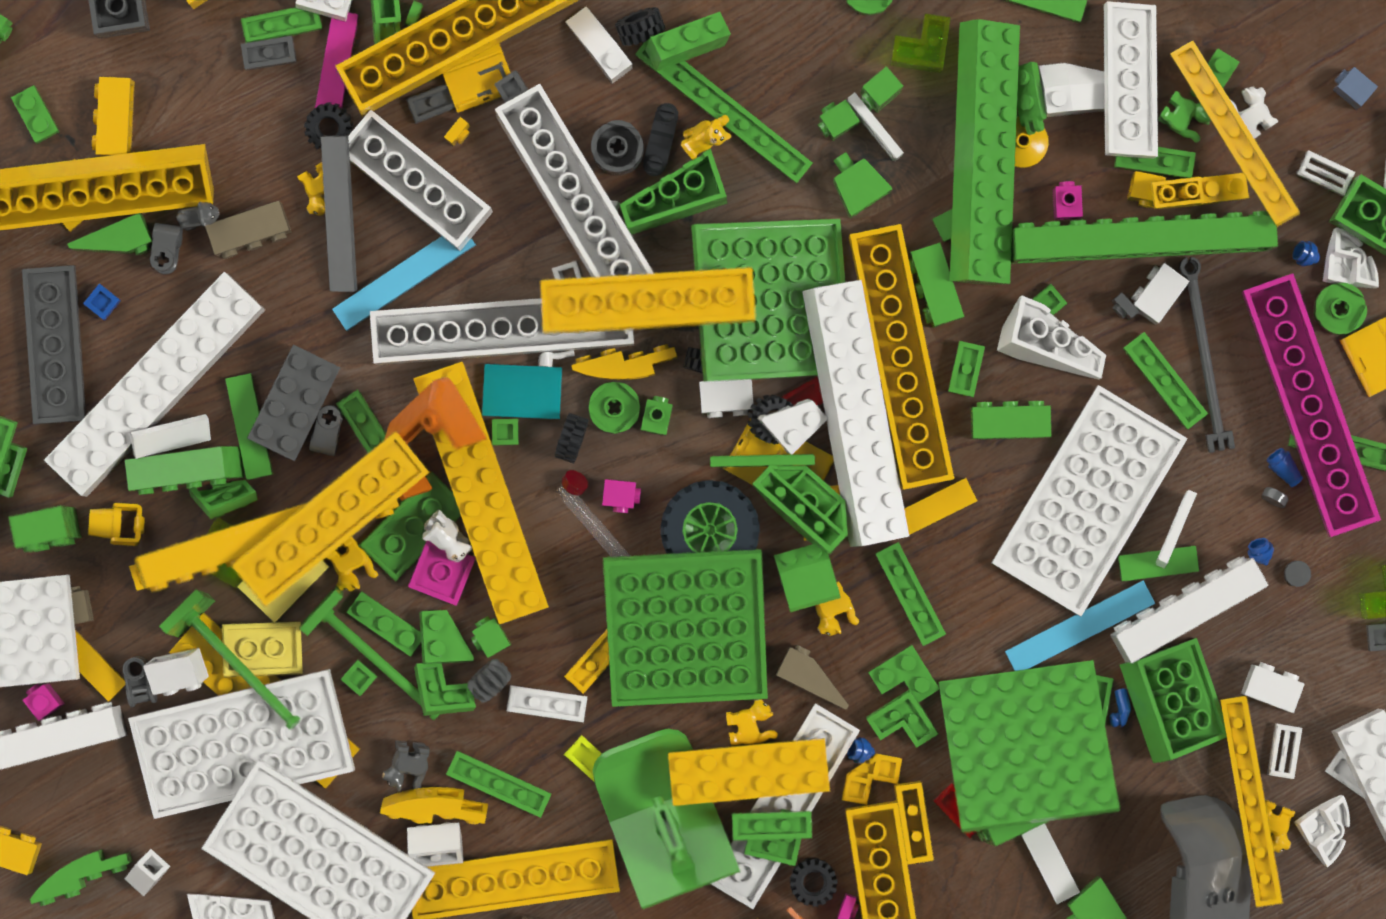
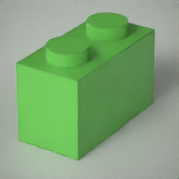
(880, 90)

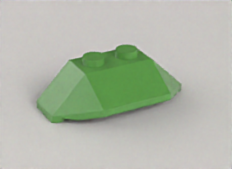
(805, 504)

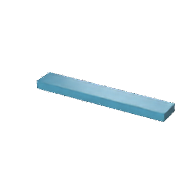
(398, 281)
(1080, 627)

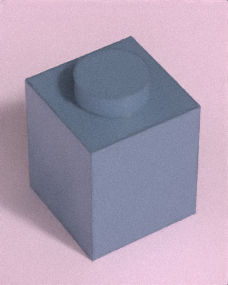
(1354, 87)

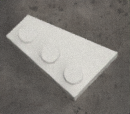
(226, 907)

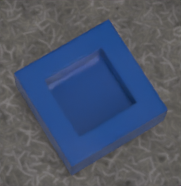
(102, 301)

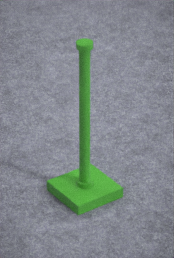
(325, 613)
(189, 615)

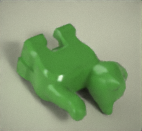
(1180, 119)

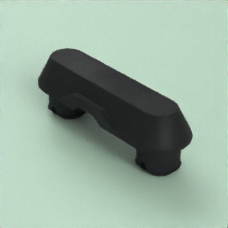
(660, 139)

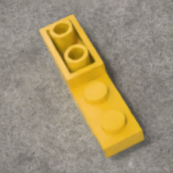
(1199, 191)
(613, 367)
(424, 802)

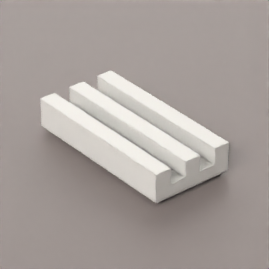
(1305, 164)
(1274, 750)

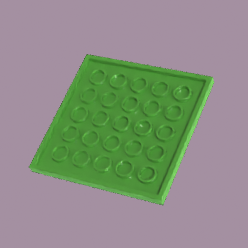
(784, 262)
(686, 627)
(1028, 746)

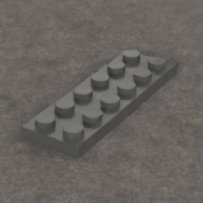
(54, 344)

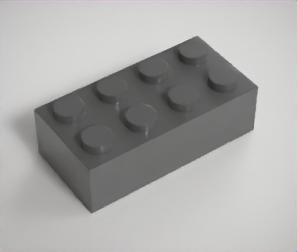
(118, 17)
(293, 402)

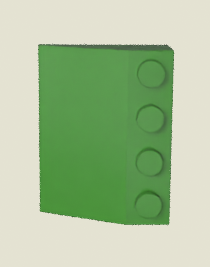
(1174, 701)

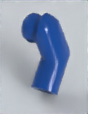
(1124, 708)

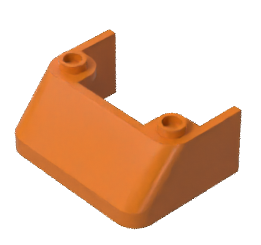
(436, 409)

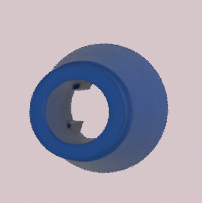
(1285, 467)

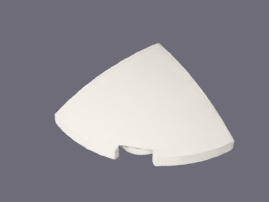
(1348, 262)
(1324, 828)

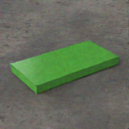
(398, 538)

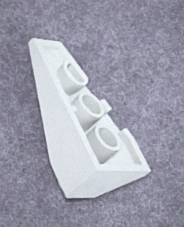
(1071, 89)

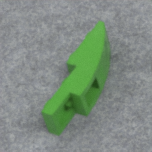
(385, 18)
(71, 877)

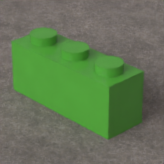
(687, 41)
(935, 285)
(1010, 420)

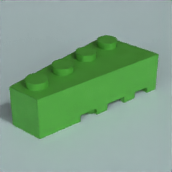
(676, 196)
(184, 468)

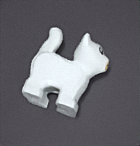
(1257, 112)
(446, 536)

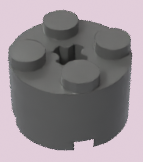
(608, 136)

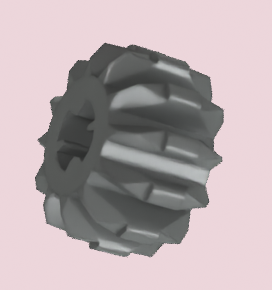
(489, 680)

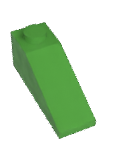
(125, 237)

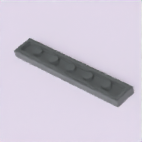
(339, 213)

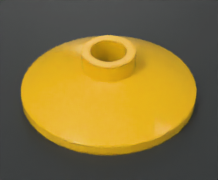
(1032, 152)

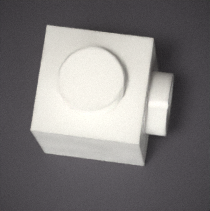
(147, 872)

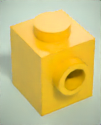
(1141, 188)

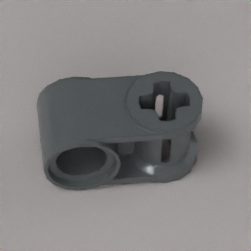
(165, 242)
(325, 436)
(137, 683)

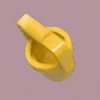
(107, 523)

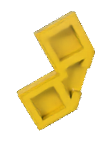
(859, 780)

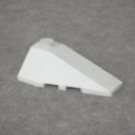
(1042, 339)

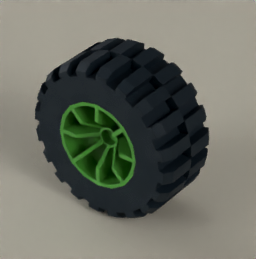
(709, 519)

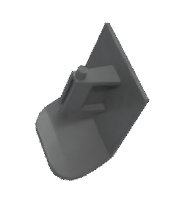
(1215, 859)

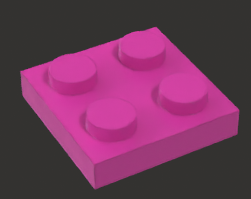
(439, 575)

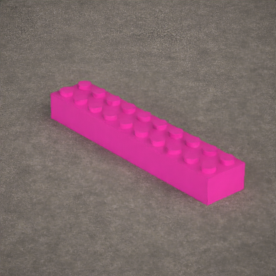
(1311, 405)

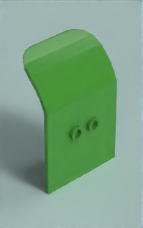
(661, 844)

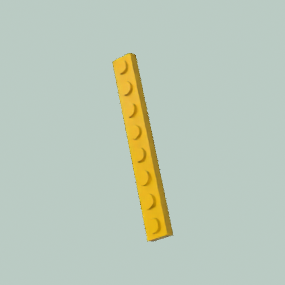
(1235, 133)
(1251, 801)

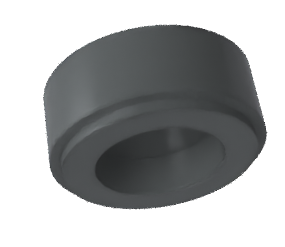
(1275, 497)
(1297, 573)

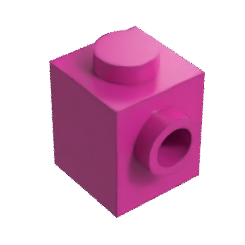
(1067, 201)
(620, 495)
(42, 701)

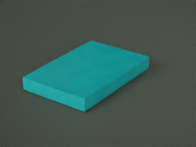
(522, 391)

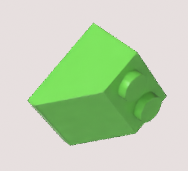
(806, 577)

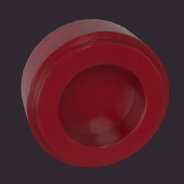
(574, 482)

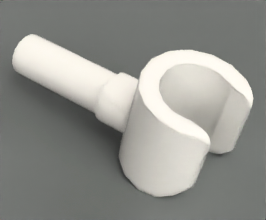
(546, 358)

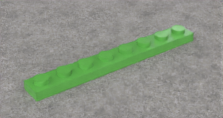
(740, 123)

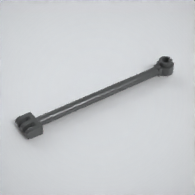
(1218, 432)

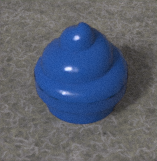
(1306, 253)
(1260, 550)
(860, 750)

